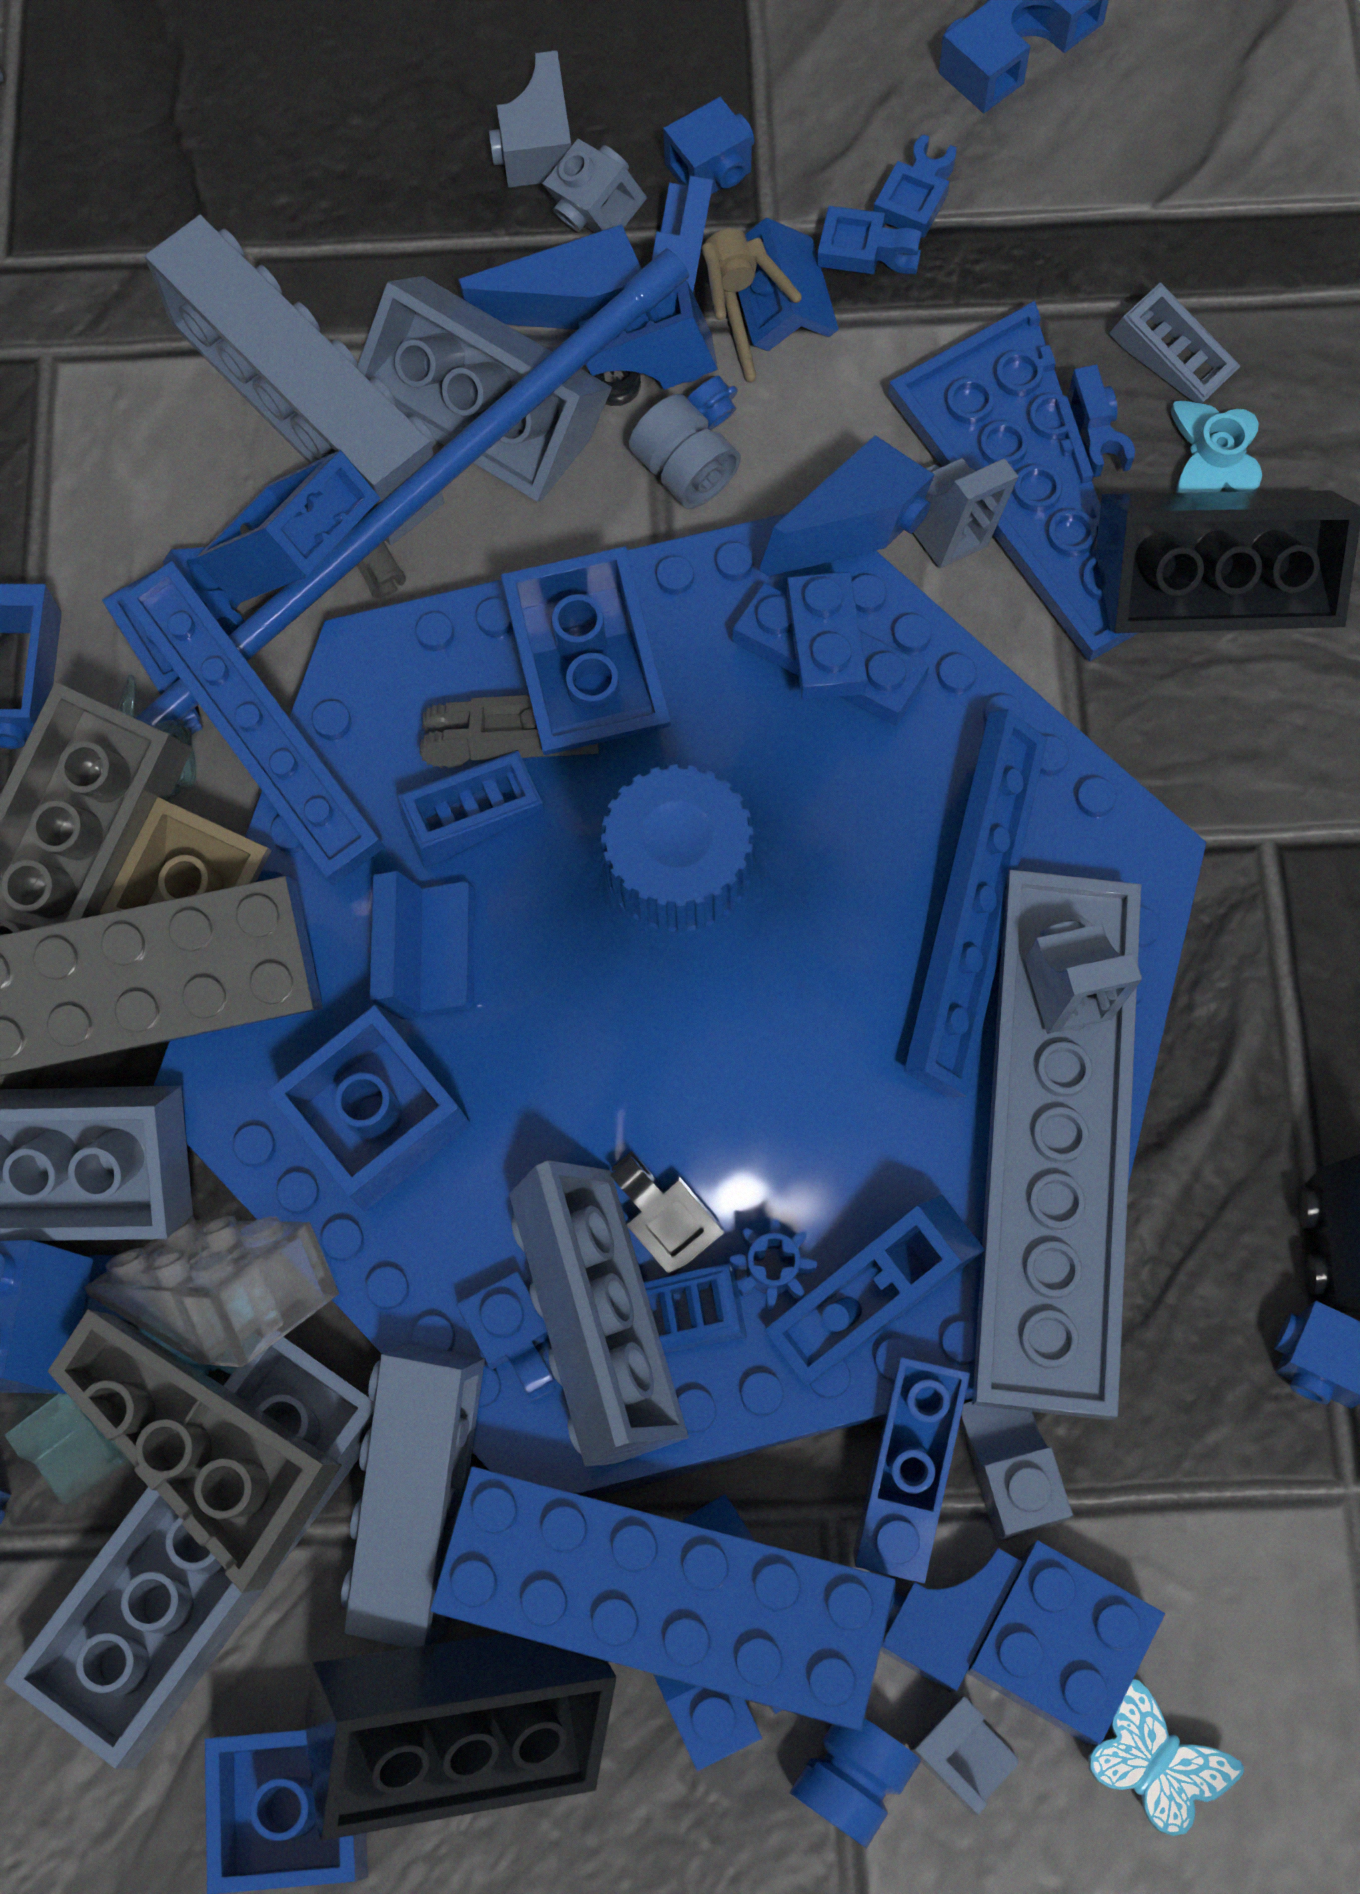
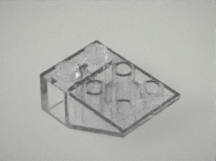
(220, 1286)

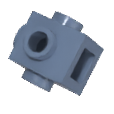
(588, 180)

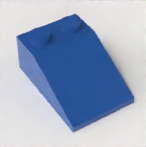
(585, 650)

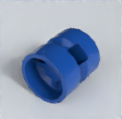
(855, 1778)

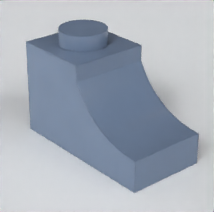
(533, 126)
(964, 508)
(1079, 976)
(1014, 1471)

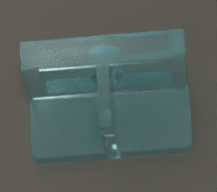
(66, 1448)

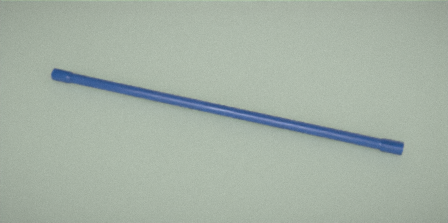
(638, 297)

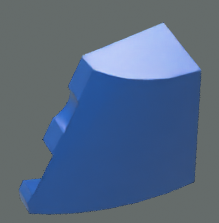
(685, 223)

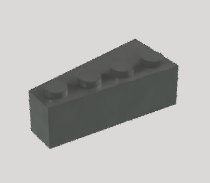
(209, 1454)

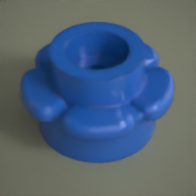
(714, 401)

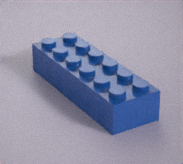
(666, 1598)

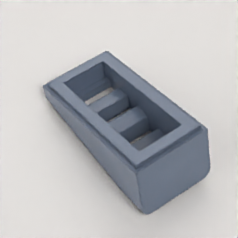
(1173, 319)

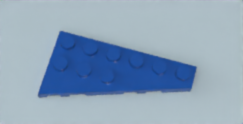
(1001, 401)

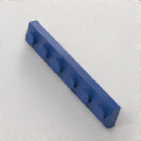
(253, 723)
(974, 905)

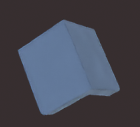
(965, 1755)

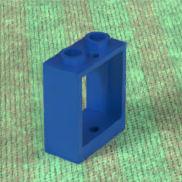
(289, 528)
(32, 611)

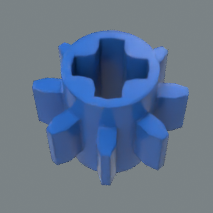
(788, 1253)

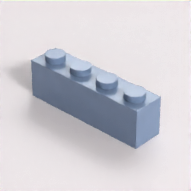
(411, 1492)

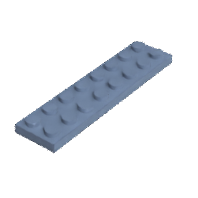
(1056, 1171)

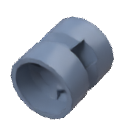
(680, 447)

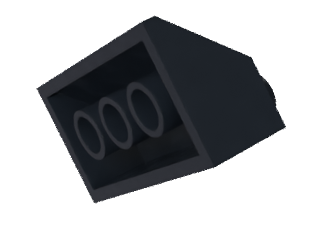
(1226, 560)
(452, 1731)

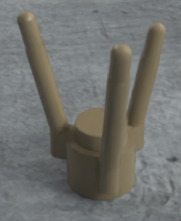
(731, 269)

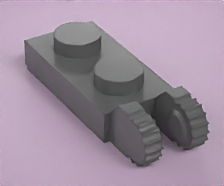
(483, 731)

